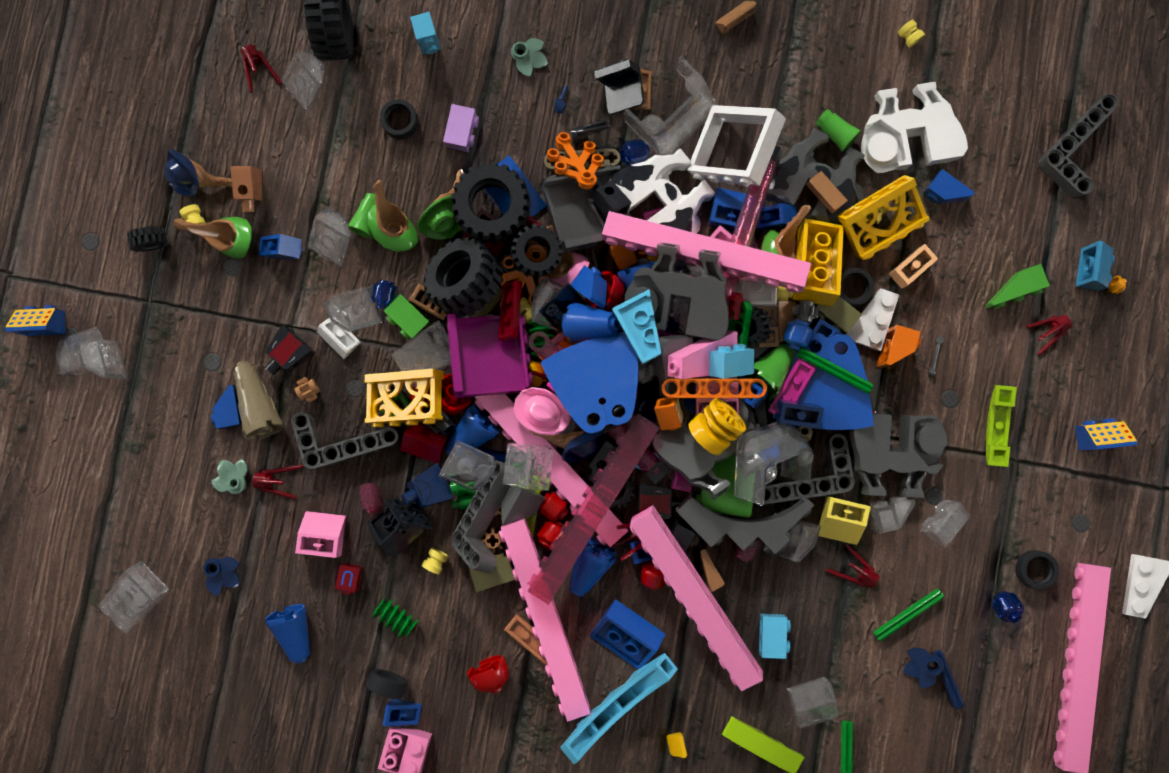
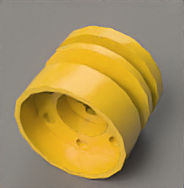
(717, 426)

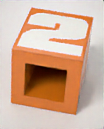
(669, 413)

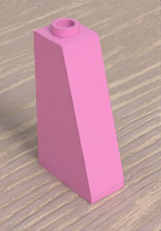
(694, 359)

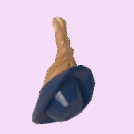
(188, 176)
(576, 445)

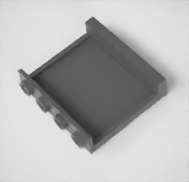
(571, 214)

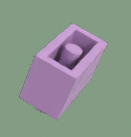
(460, 128)

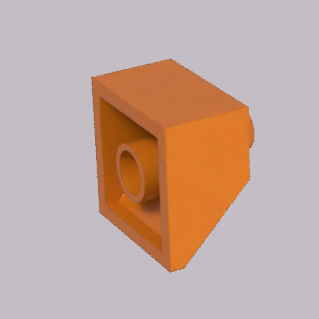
(898, 344)

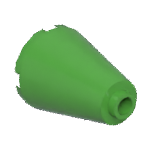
(774, 368)

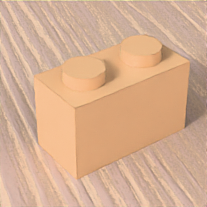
(913, 266)

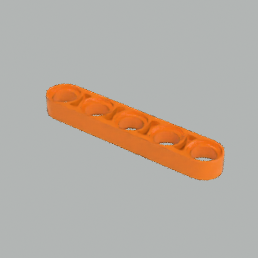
(724, 388)

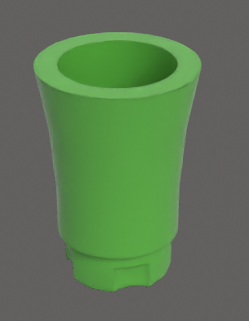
(839, 130)
(359, 222)

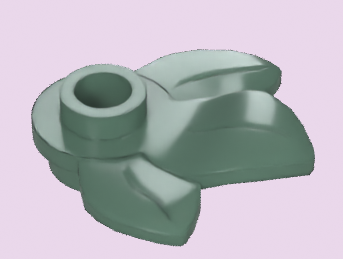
(531, 58)
(229, 474)

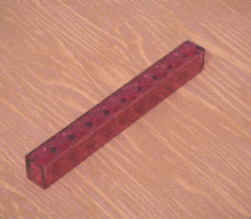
(593, 509)

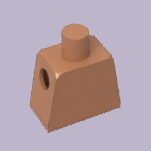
(243, 180)

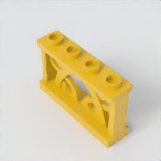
(899, 226)
(383, 382)

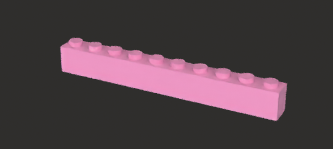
(734, 258)
(563, 476)
(696, 598)
(546, 623)
(1082, 668)

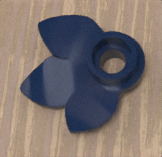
(223, 576)
(920, 666)

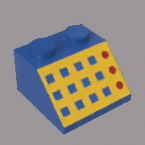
(37, 321)
(1104, 435)

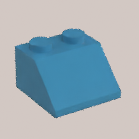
(1095, 266)

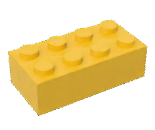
(822, 247)

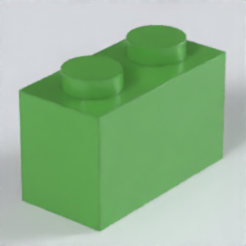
(407, 317)

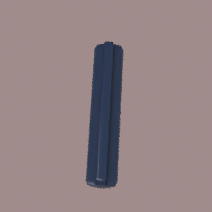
(949, 682)

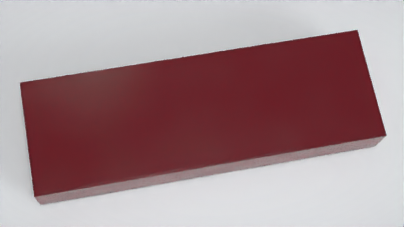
(510, 311)

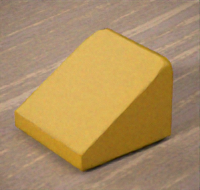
(676, 745)

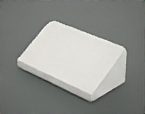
(338, 338)

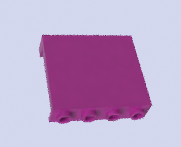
(482, 362)

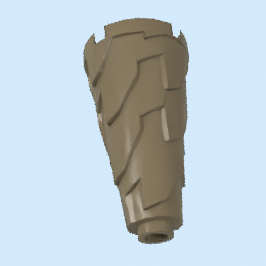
(255, 406)

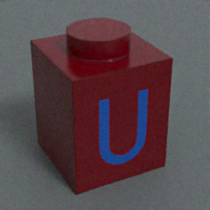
(349, 578)

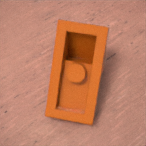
(622, 256)

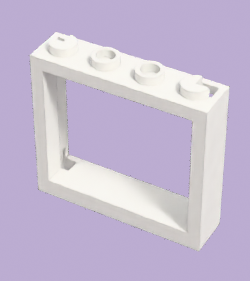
(773, 123)

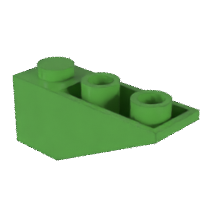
(1021, 283)

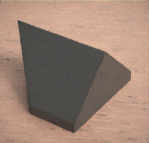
(520, 504)

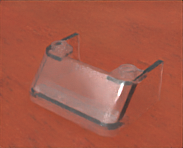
(677, 128)
(761, 451)

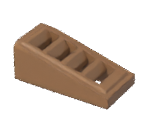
(413, 297)
(711, 574)

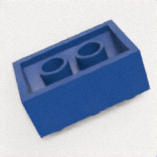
(627, 634)

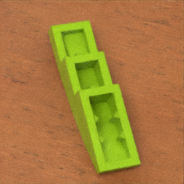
(762, 745)

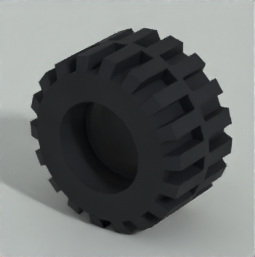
(545, 236)

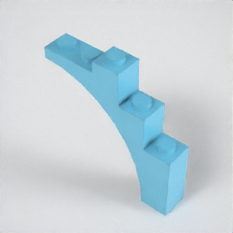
(616, 704)

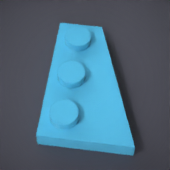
(639, 325)

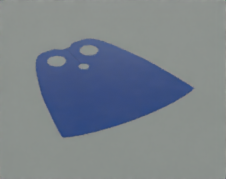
(593, 371)
(843, 404)

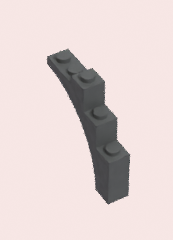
(743, 532)

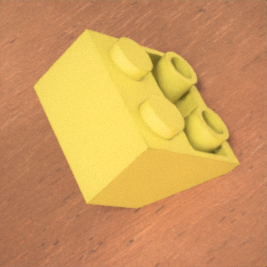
(843, 520)

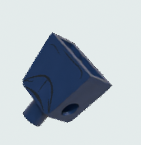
(428, 489)

